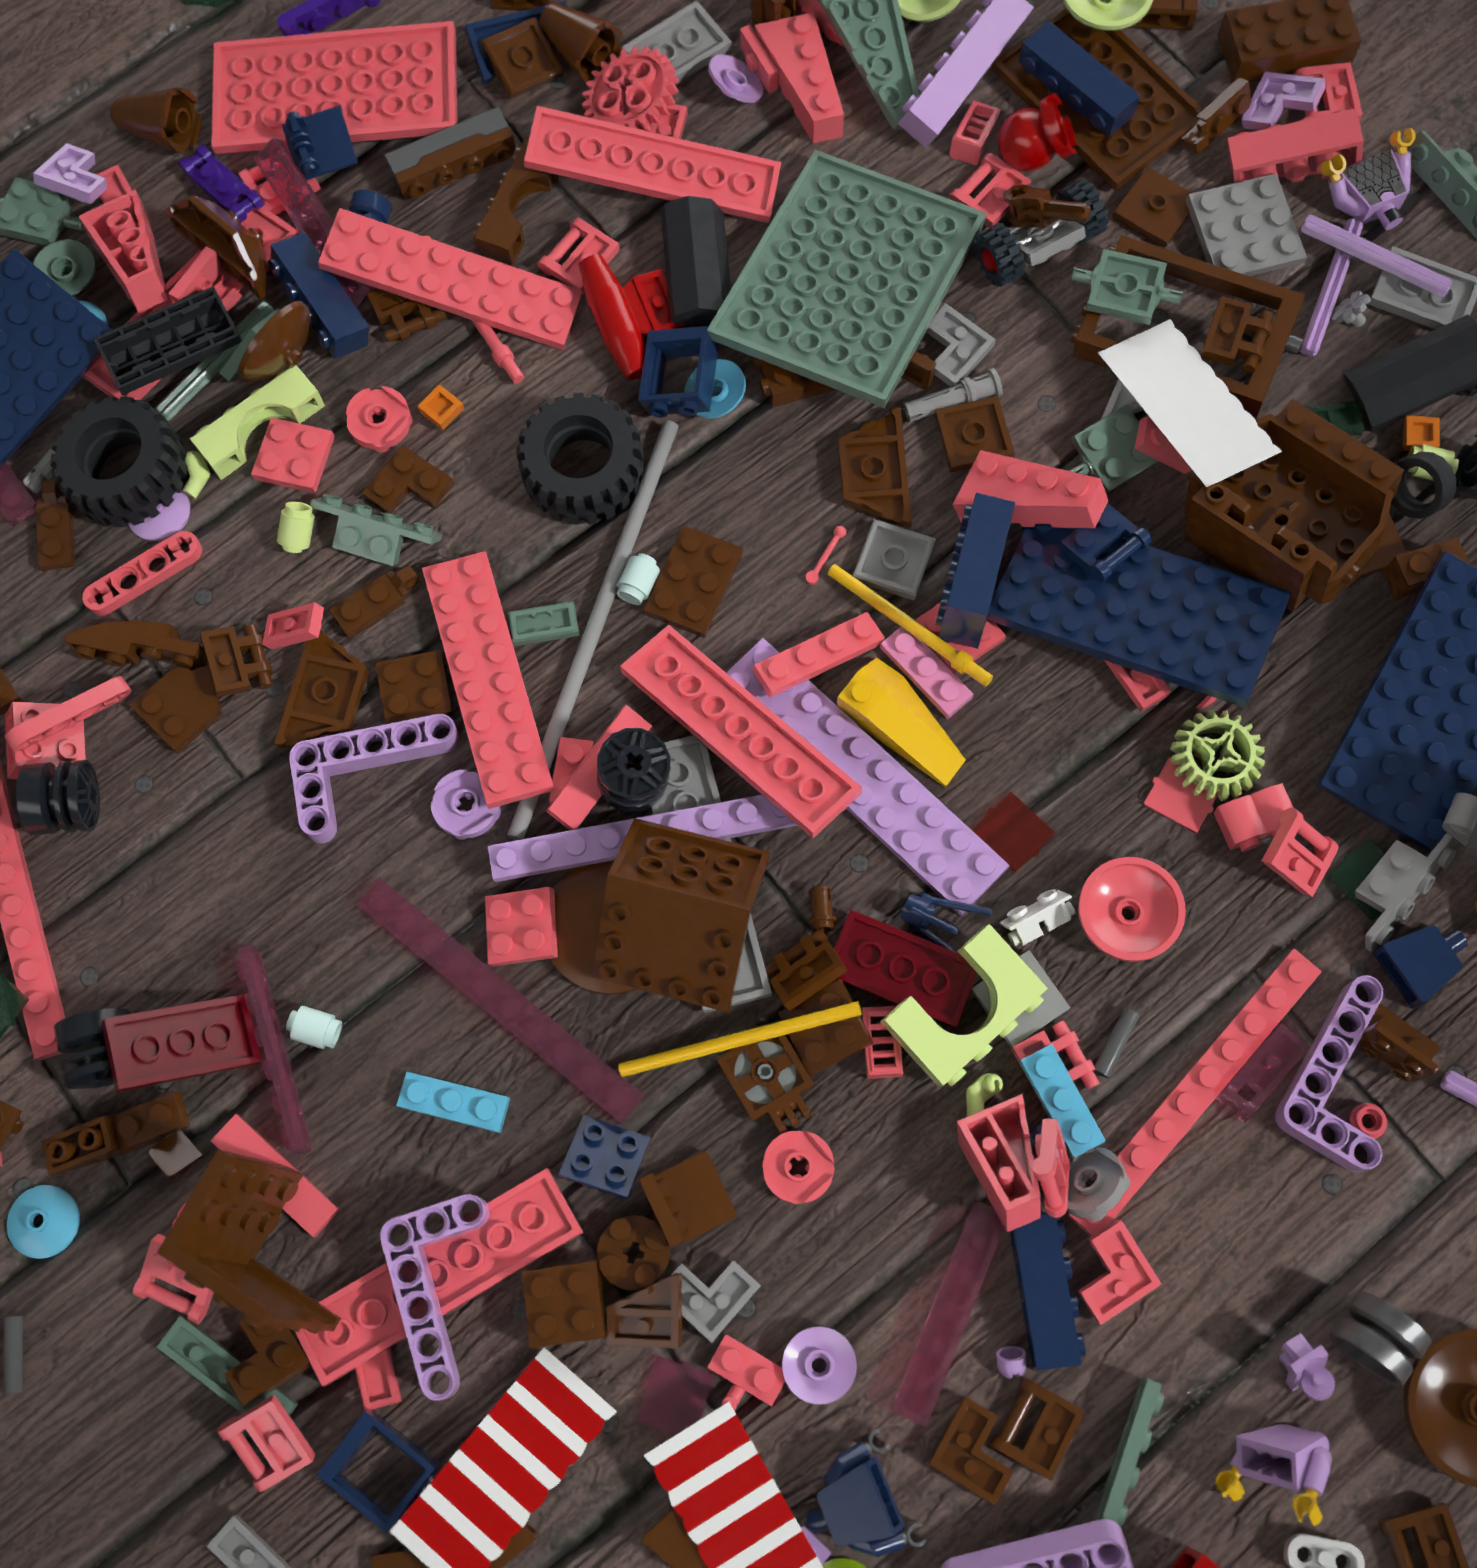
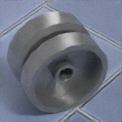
(1380, 1338)

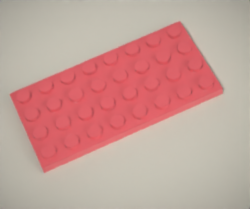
(383, 78)

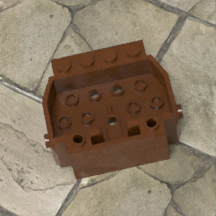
(1322, 539)

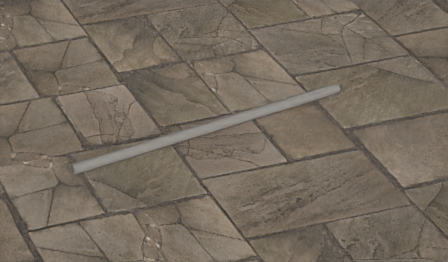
(598, 617)

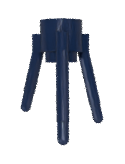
(919, 912)

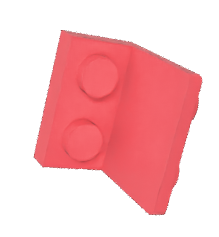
(60, 747)

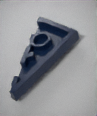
(486, 28)

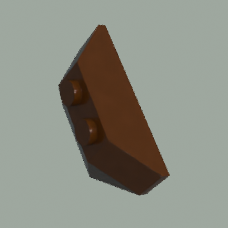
(222, 231)

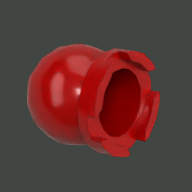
(1034, 136)

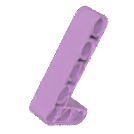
(359, 759)
(1327, 1075)
(423, 1285)
(1049, 1548)

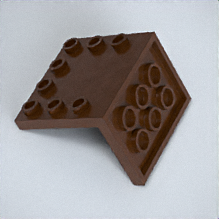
(677, 914)
(223, 1232)

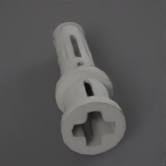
(967, 391)

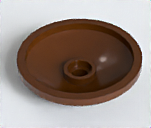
(276, 344)

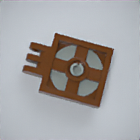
(768, 1080)

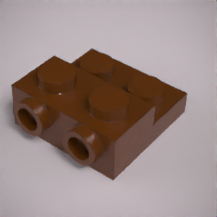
(785, 386)

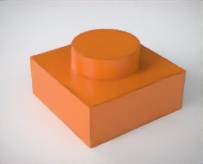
(441, 407)
(1420, 430)

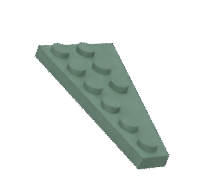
(879, 49)

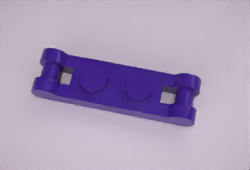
(317, 14)
(220, 183)

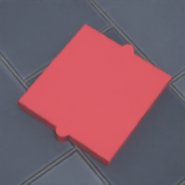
(1177, 802)

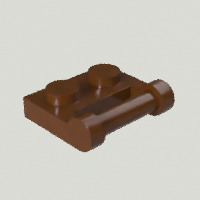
(1049, 1434)
(1433, 1534)

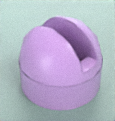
(1011, 1361)

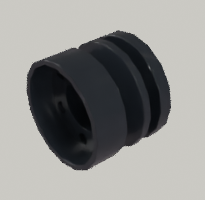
(629, 788)
(58, 797)
(85, 1038)

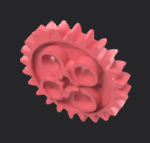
(632, 89)

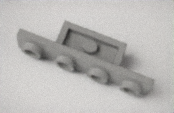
(1398, 882)

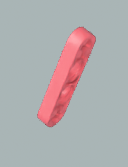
(140, 568)
(67, 714)

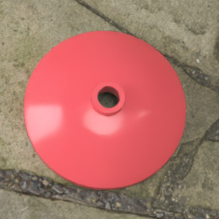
(1143, 890)

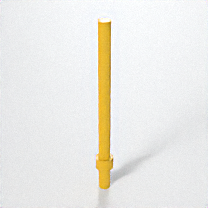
(959, 661)

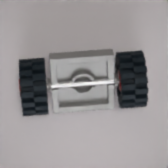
(1004, 248)

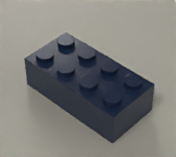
(974, 570)

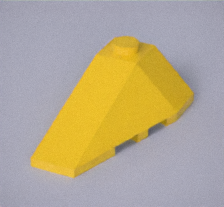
(895, 715)

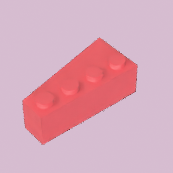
(804, 74)
(1296, 147)
(127, 246)
(1039, 492)

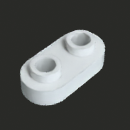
(1321, 1552)

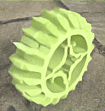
(1230, 761)

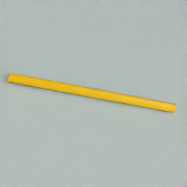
(740, 1039)

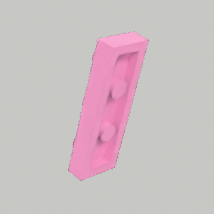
(926, 672)

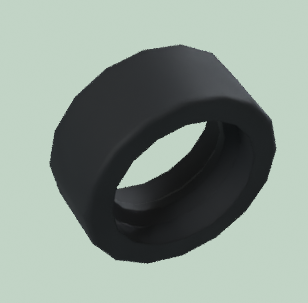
(1442, 476)

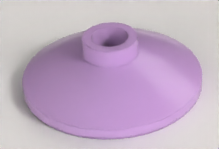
(735, 78)
(168, 522)
(839, 1371)

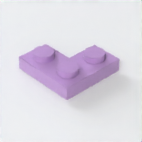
(1280, 92)
(69, 175)

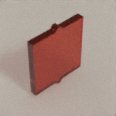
(1013, 831)

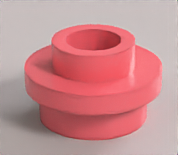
(1378, 1118)

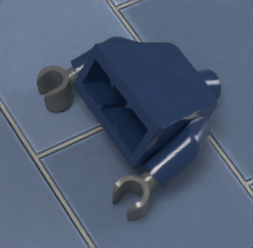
(860, 1504)

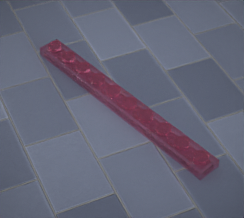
(501, 1001)

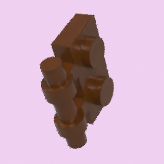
(393, 307)
(1227, 331)
(226, 663)
(807, 973)

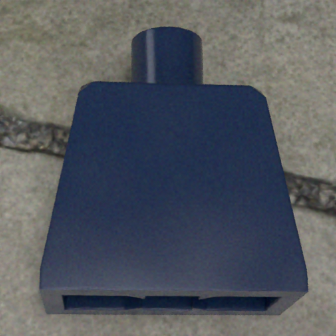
(1422, 962)

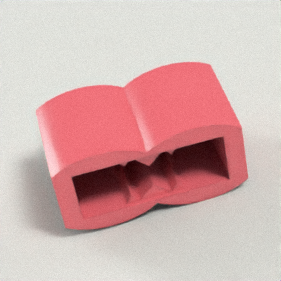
(1252, 817)

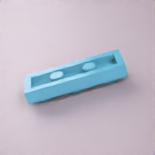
(1062, 1100)
(453, 1102)

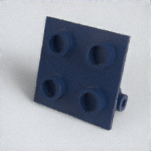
(319, 142)
(604, 1157)

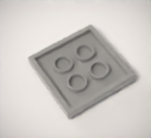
(1246, 226)

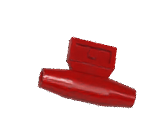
(626, 312)

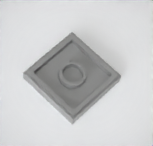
(894, 559)
(1028, 1024)

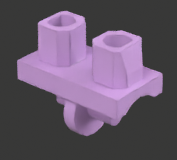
(1307, 1368)

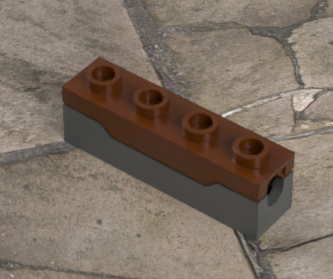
(451, 154)

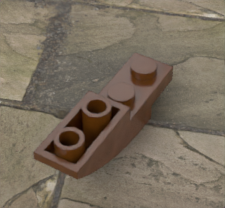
(129, 640)
(115, 1134)

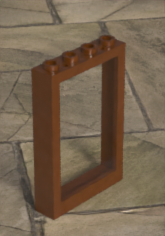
(1254, 290)

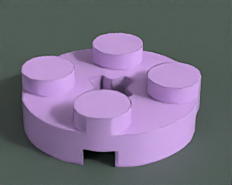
(446, 800)

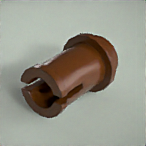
(821, 909)

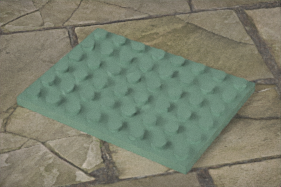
(847, 278)

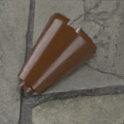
(580, 38)
(160, 117)

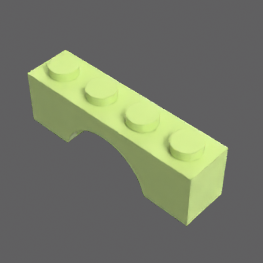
(285, 397)

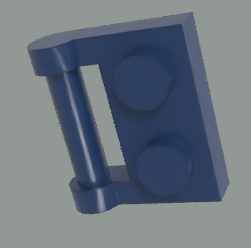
(1088, 544)

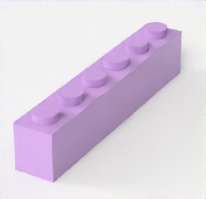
(963, 68)

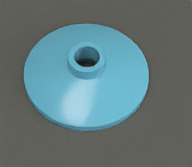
(729, 381)
(59, 1223)

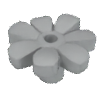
(1351, 309)

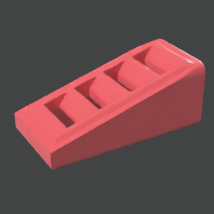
(973, 133)
(882, 1070)

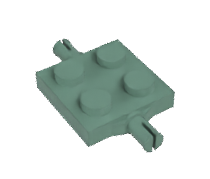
(36, 213)
(1126, 286)
(1109, 451)

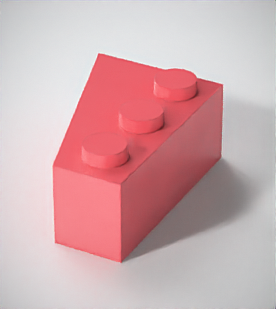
(1001, 1158)

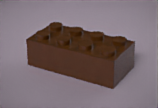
(1287, 37)

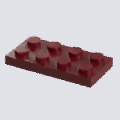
(902, 965)
(180, 1042)

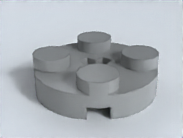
(1104, 1193)

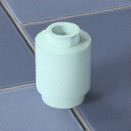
(637, 579)
(314, 1027)

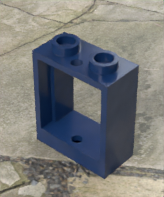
(678, 343)
(341, 1458)

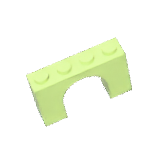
(1011, 990)

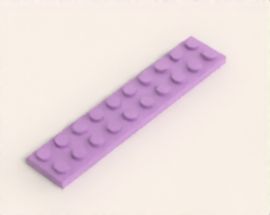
(892, 800)

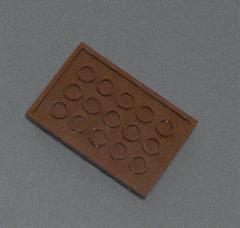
(1160, 118)

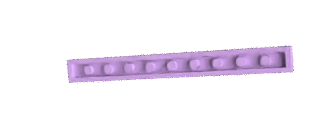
(604, 841)

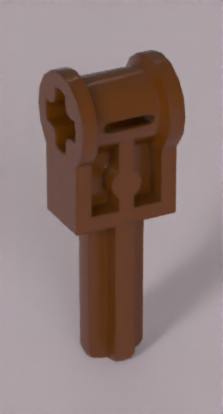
(1036, 209)

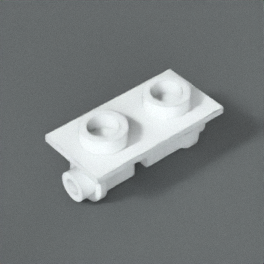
(1049, 909)

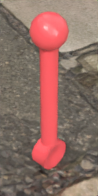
(812, 576)

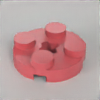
(384, 434)
(798, 1146)

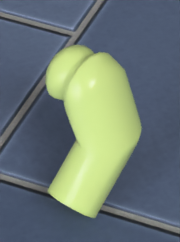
(198, 473)
(981, 1091)

